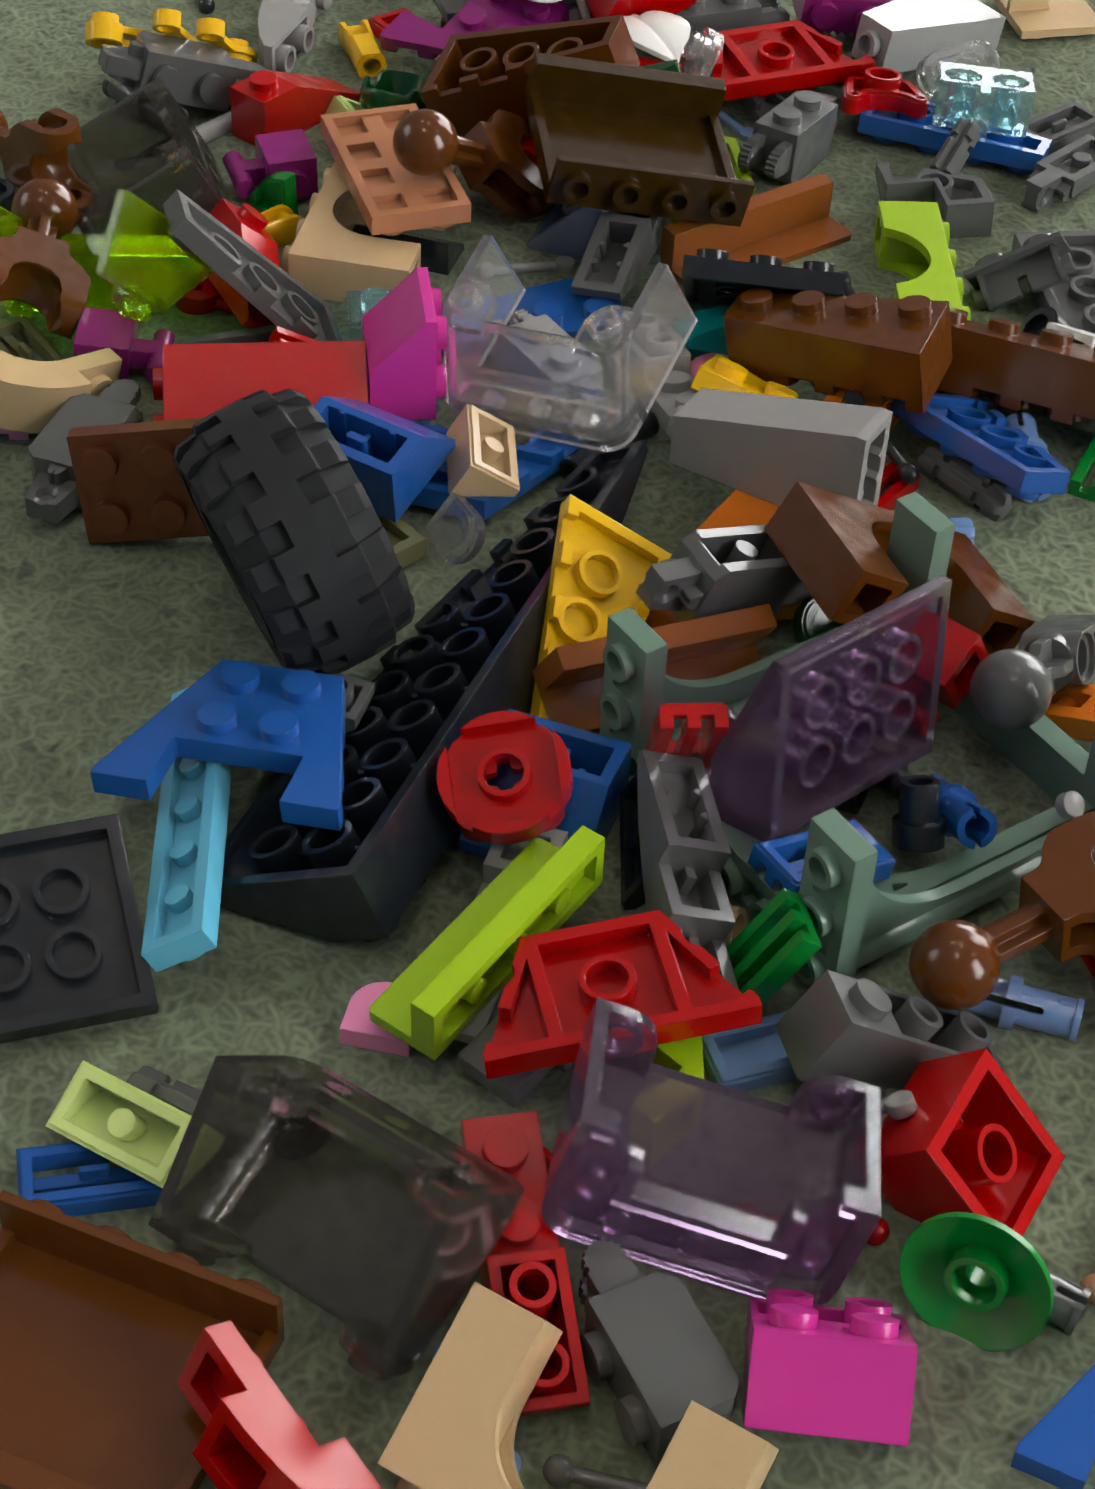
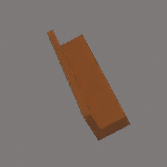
(777, 223)
(697, 650)

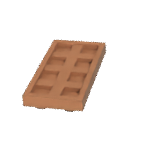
(383, 189)

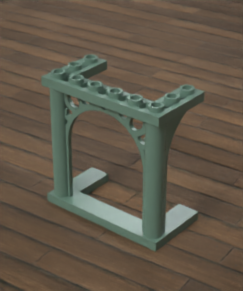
(849, 911)

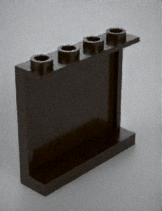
(633, 140)

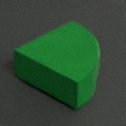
(275, 190)

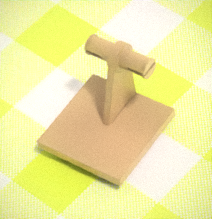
(1048, 17)

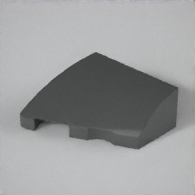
(961, 198)

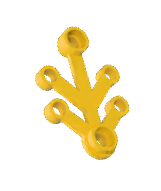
(106, 29)

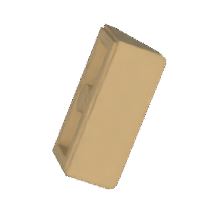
(483, 456)

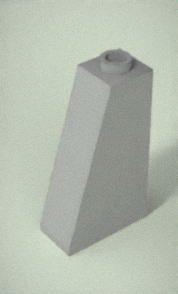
(909, 30)
(774, 441)

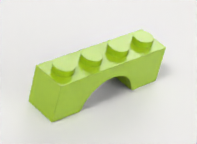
(916, 245)

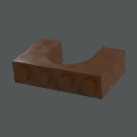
(843, 562)

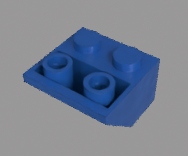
(385, 451)
(599, 776)

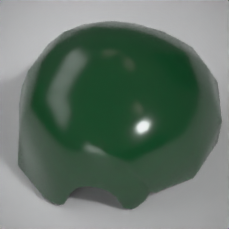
(392, 89)

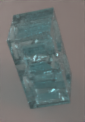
(990, 96)

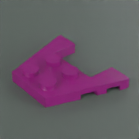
(475, 16)

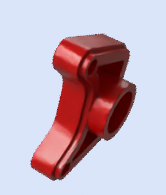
(885, 91)

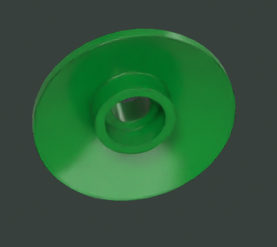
(950, 1291)

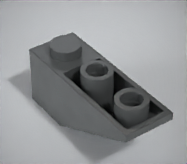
(873, 1032)

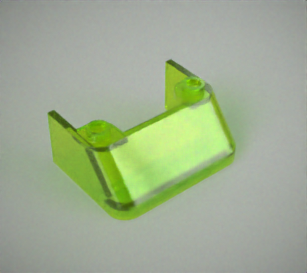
(130, 266)

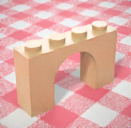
(337, 260)
(473, 1393)

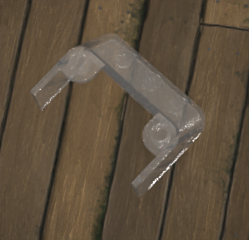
(557, 386)

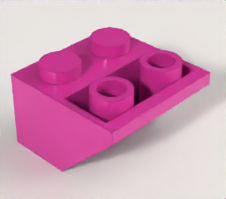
(405, 348)
(828, 1368)

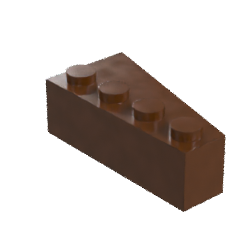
(491, 67)
(843, 342)
(1021, 368)

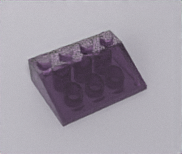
(835, 716)

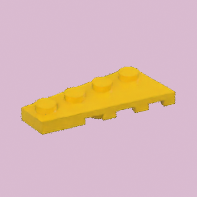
(591, 577)

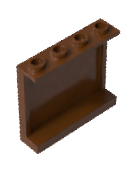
(97, 1348)

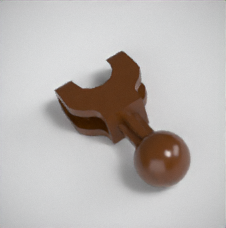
(41, 151)
(487, 157)
(37, 264)
(961, 963)

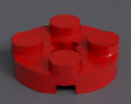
(511, 814)

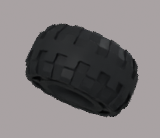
(295, 531)

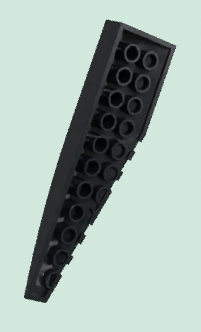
(465, 663)

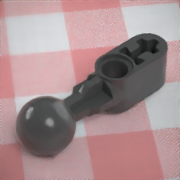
(1017, 685)

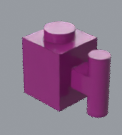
(275, 153)
(111, 330)

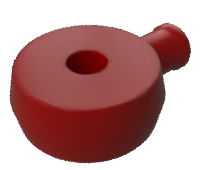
(203, 300)

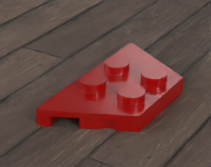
(782, 59)
(625, 960)

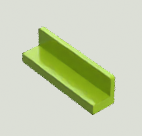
(476, 951)

